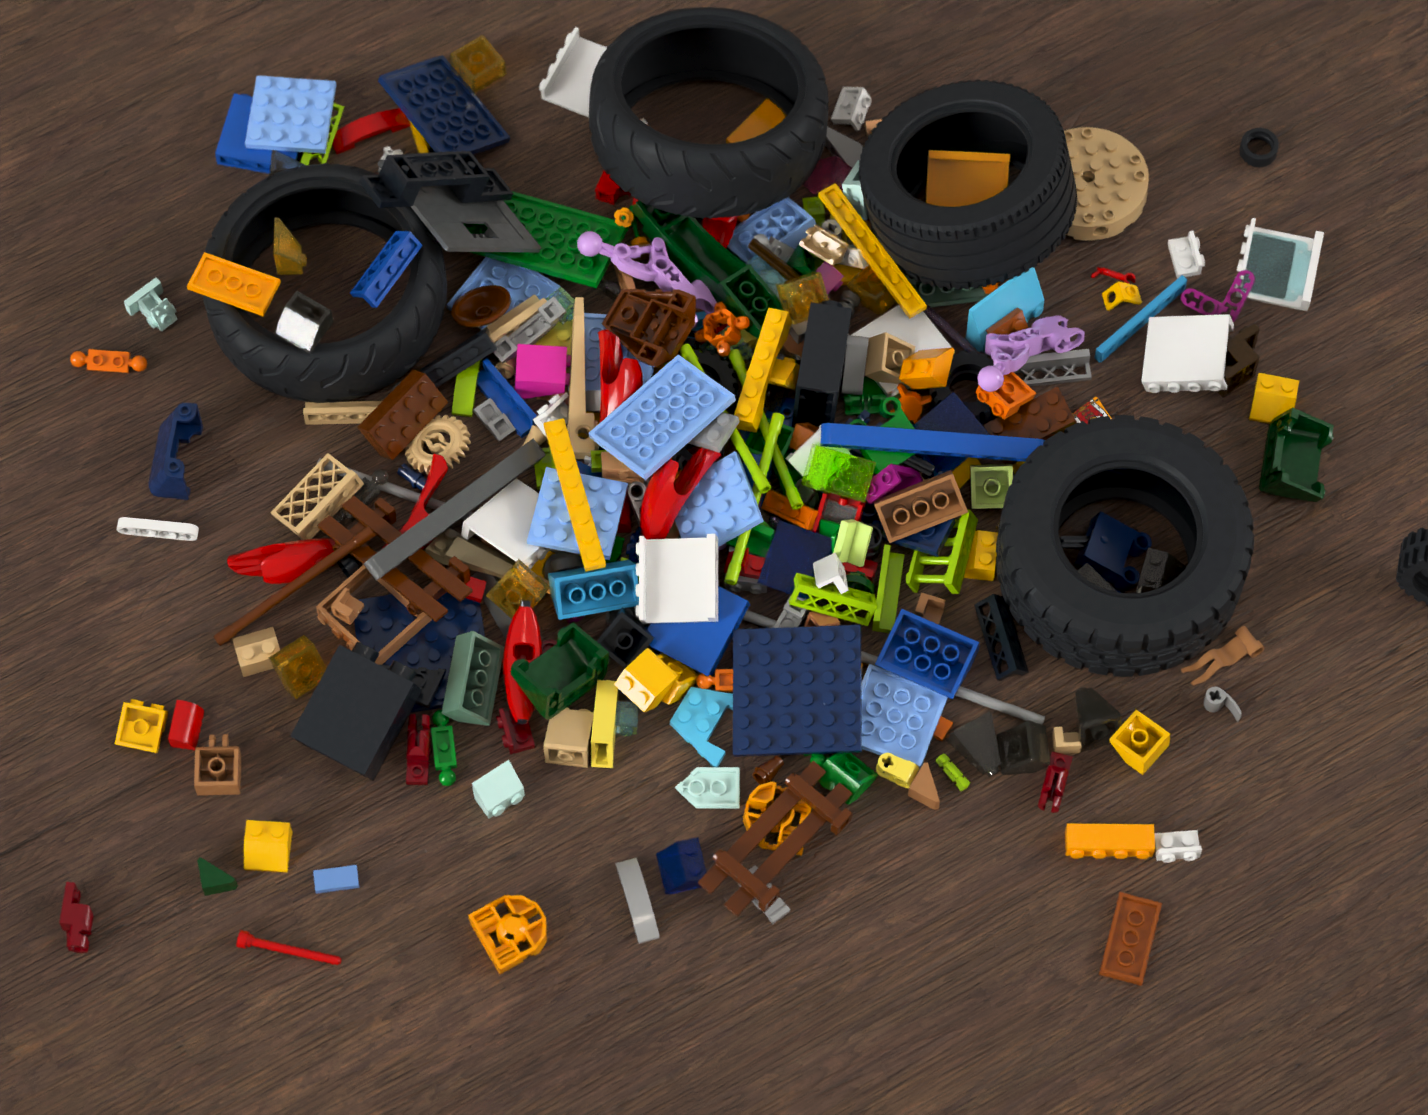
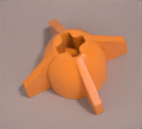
(912, 403)

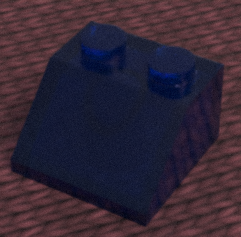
(681, 866)

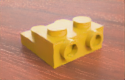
(141, 726)

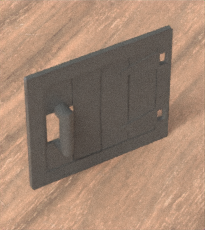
(446, 214)

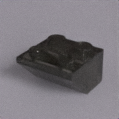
(304, 322)

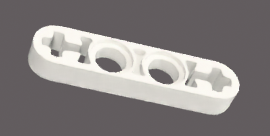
(157, 529)

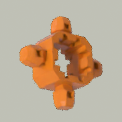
(730, 337)

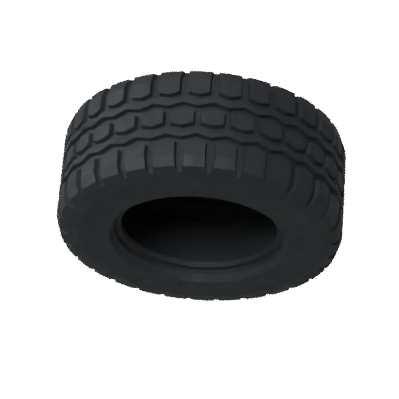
(1165, 473)

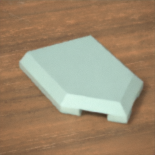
(712, 788)

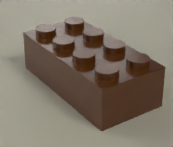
(402, 414)
(1035, 419)

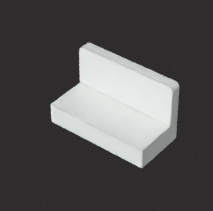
(830, 570)

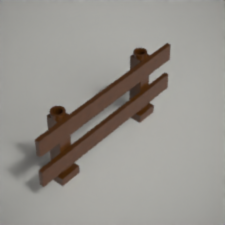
(381, 520)
(756, 884)

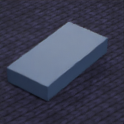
(336, 879)

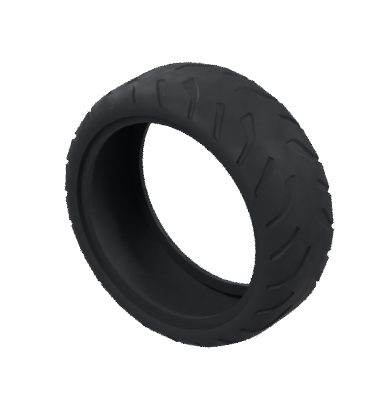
(708, 177)
(336, 369)

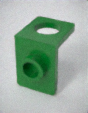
(830, 530)

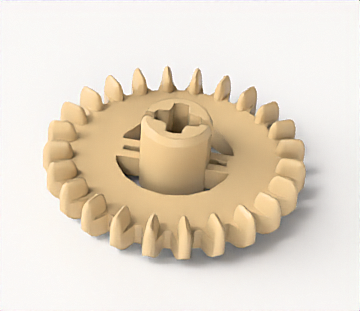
(437, 444)

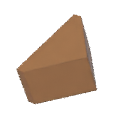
(924, 789)

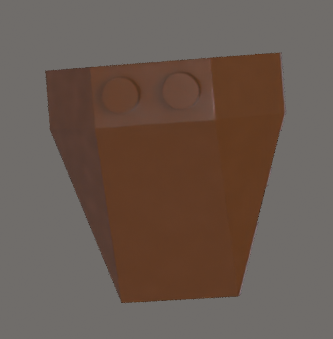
(652, 322)

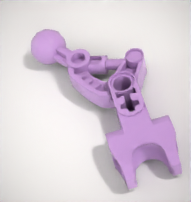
(658, 268)
(1013, 349)

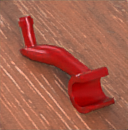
(1104, 271)

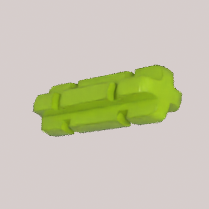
(952, 772)

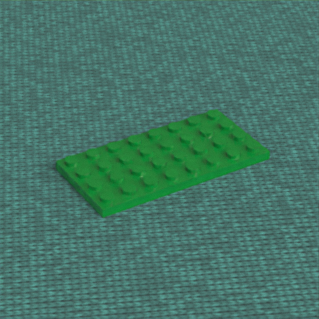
(557, 232)

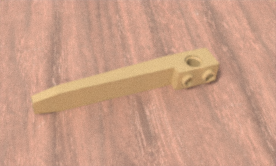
(577, 419)

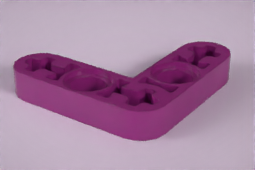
(1219, 306)

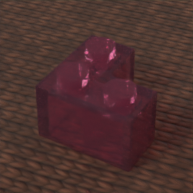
(827, 173)

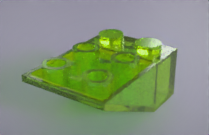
(838, 473)

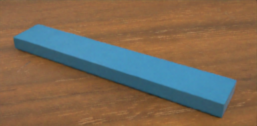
(1140, 319)

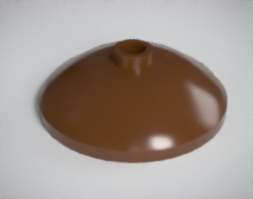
(481, 306)

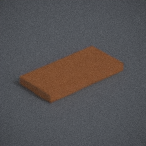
(1130, 938)

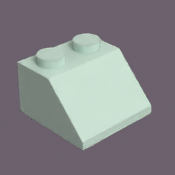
(498, 790)

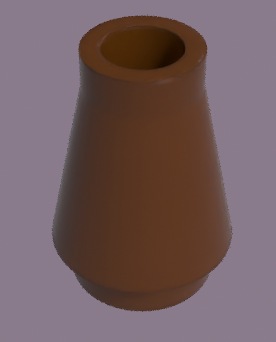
(767, 771)

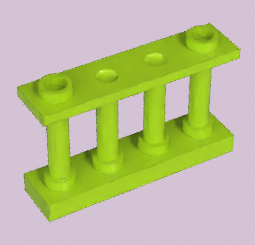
(956, 561)

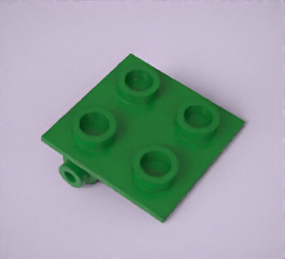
(869, 399)

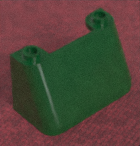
(1294, 456)
(562, 671)

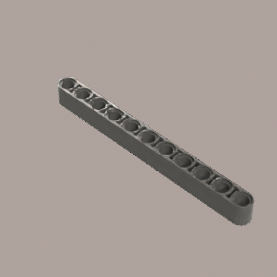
(454, 509)

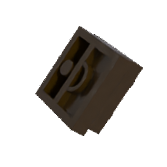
(1240, 358)

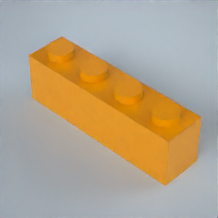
(1110, 840)

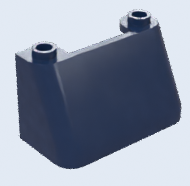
(168, 472)

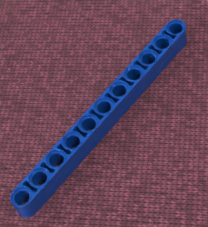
(927, 442)

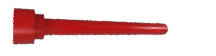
(246, 940)

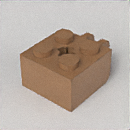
(209, 759)

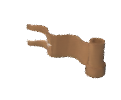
(1227, 655)

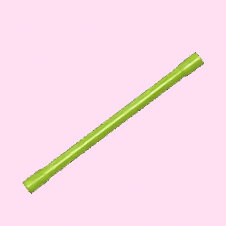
(774, 430)
(757, 475)
(791, 491)

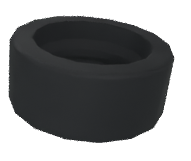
(1259, 134)

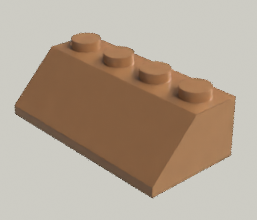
(920, 506)

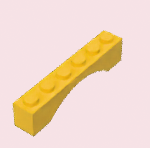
(770, 341)

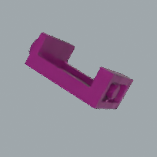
(891, 480)

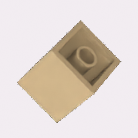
(569, 738)

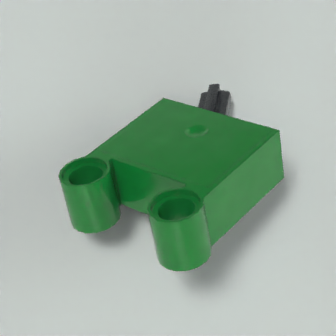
(885, 458)

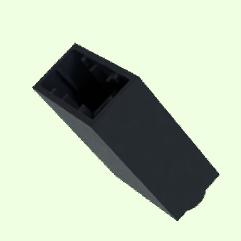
(822, 363)
(358, 709)

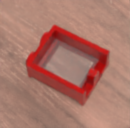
(838, 508)

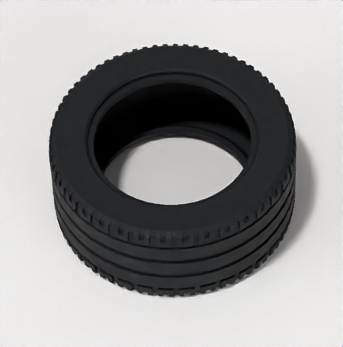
(979, 240)

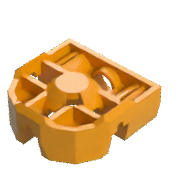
(761, 799)
(515, 923)

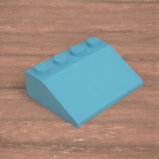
(1020, 292)

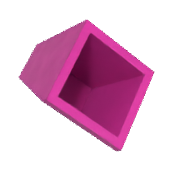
(541, 370)

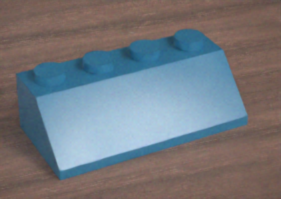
(594, 591)

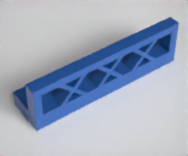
(386, 270)
(507, 400)

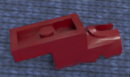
(418, 751)
(1055, 781)
(76, 919)

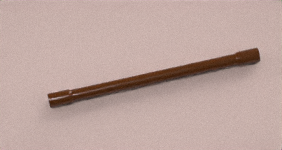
(357, 541)

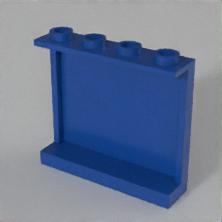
(231, 146)
(701, 643)

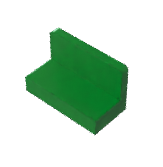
(759, 540)

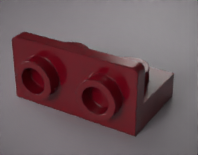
(517, 736)

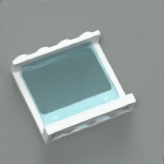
(1281, 265)

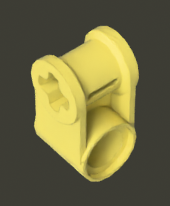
(899, 770)

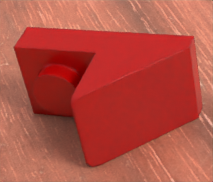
(750, 566)

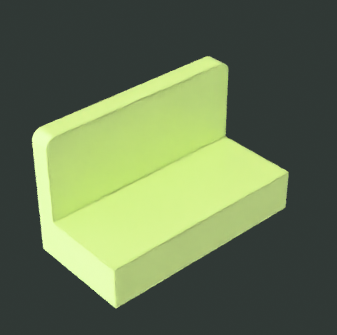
(853, 542)

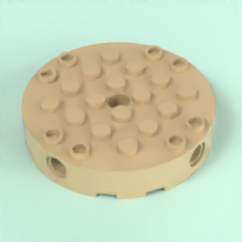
(1108, 181)

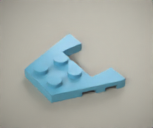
(698, 718)

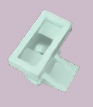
(158, 312)

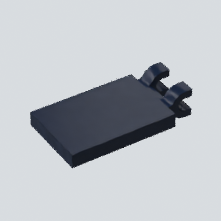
(926, 541)

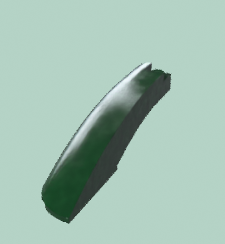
(705, 259)

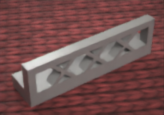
(1054, 361)

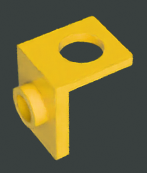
(1123, 292)

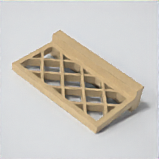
(326, 505)

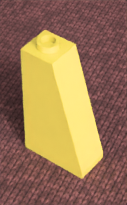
(604, 724)

